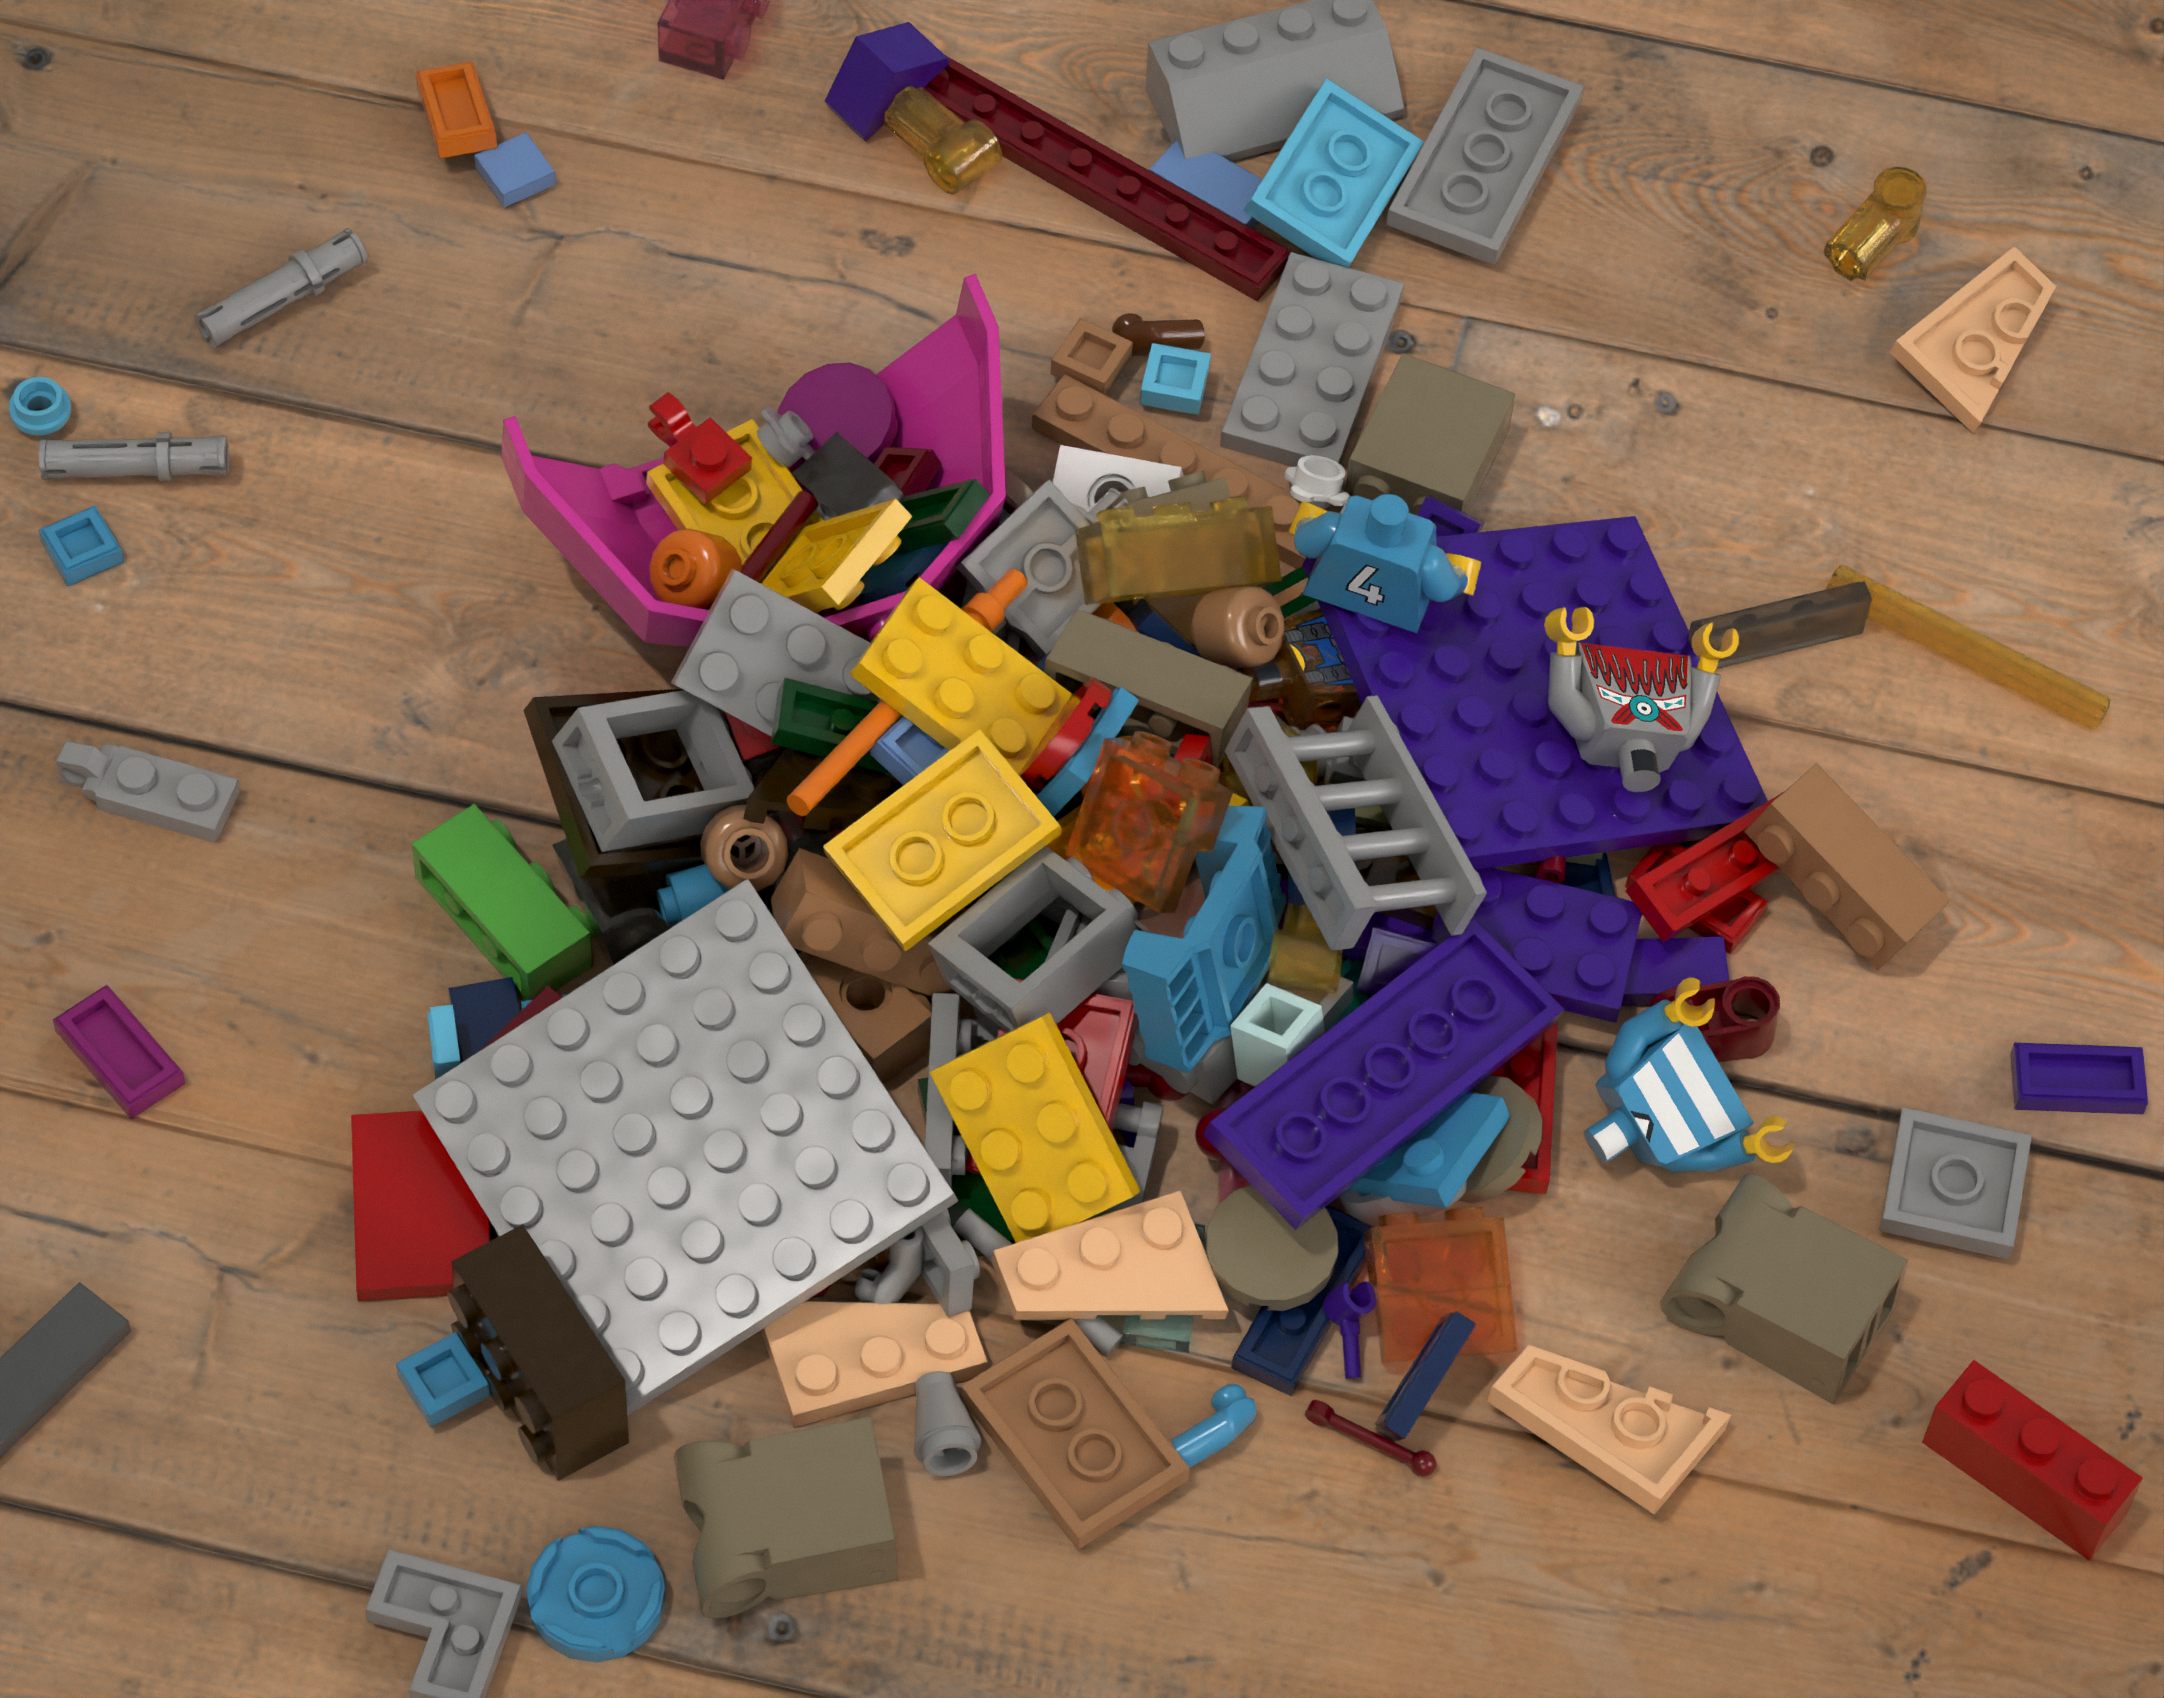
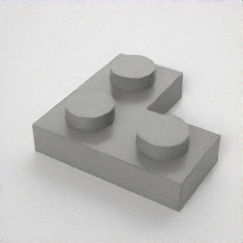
(459, 1614)

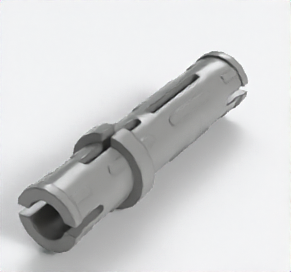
(301, 276)
(157, 456)

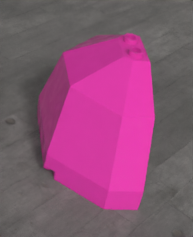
(613, 522)

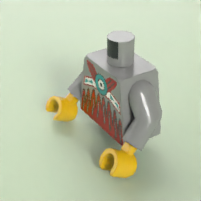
(1631, 703)

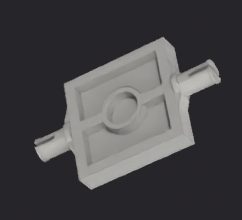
(1042, 546)

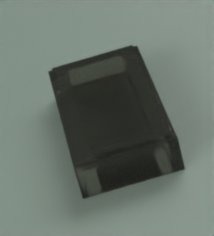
(845, 478)

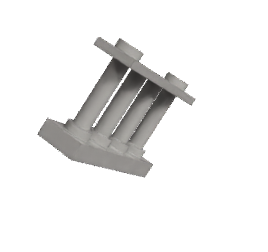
(1323, 858)

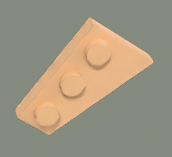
(1976, 335)
(1116, 1264)
(865, 1354)
(1615, 1432)

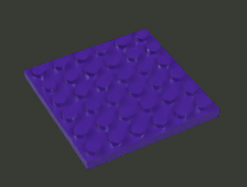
(1478, 710)

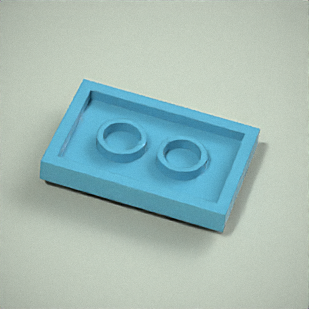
(1333, 176)

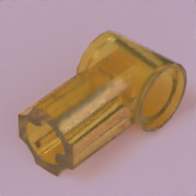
(951, 149)
(1879, 224)
(1302, 956)

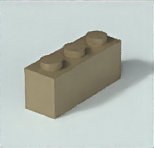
(1173, 687)

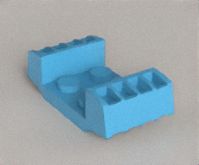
(1200, 984)

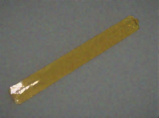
(1979, 652)

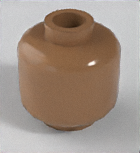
(1238, 627)
(760, 865)

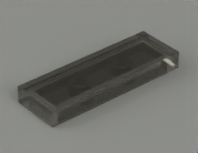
(1791, 623)

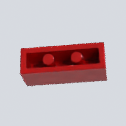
(2031, 1460)

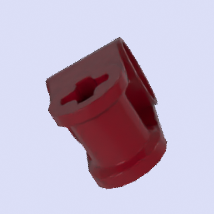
(1725, 1032)

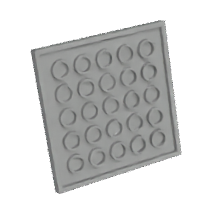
(688, 1143)

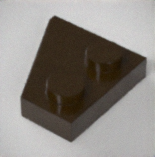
(841, 806)

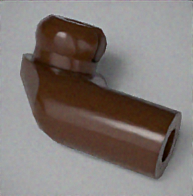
(1174, 333)

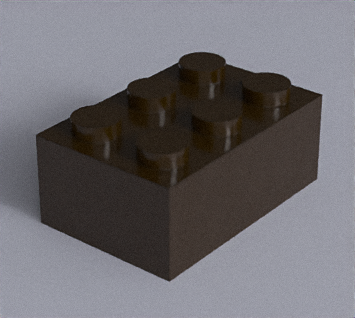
(538, 1353)

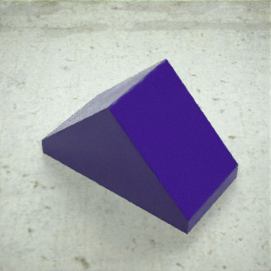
(877, 70)

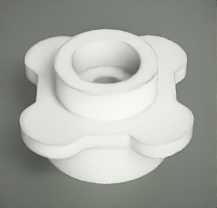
(1317, 481)

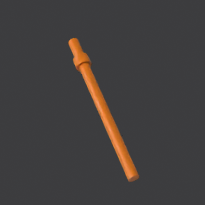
(984, 608)

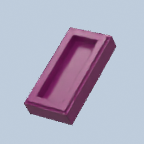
(119, 1051)

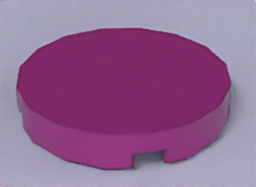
(844, 401)

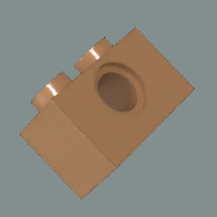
(888, 1035)

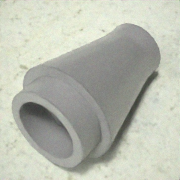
(943, 1428)

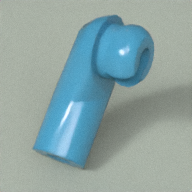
(1232, 1417)

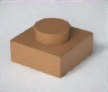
(1092, 356)

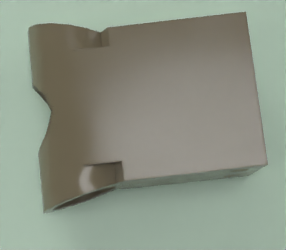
(1787, 1288)
(787, 1515)

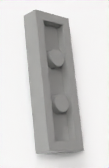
(948, 1040)

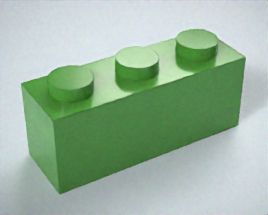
(503, 902)

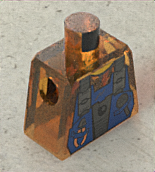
(1307, 676)

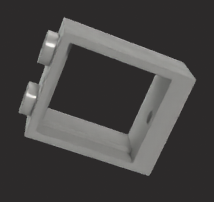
(617, 809)
(1068, 974)

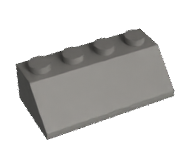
(1252, 78)

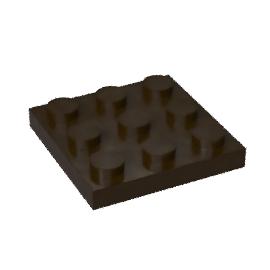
(658, 767)

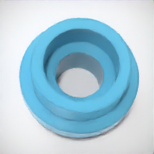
(39, 394)

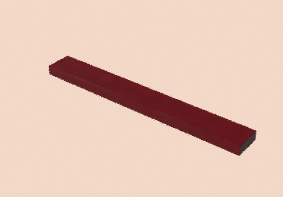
(1114, 183)

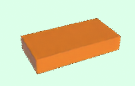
(456, 110)

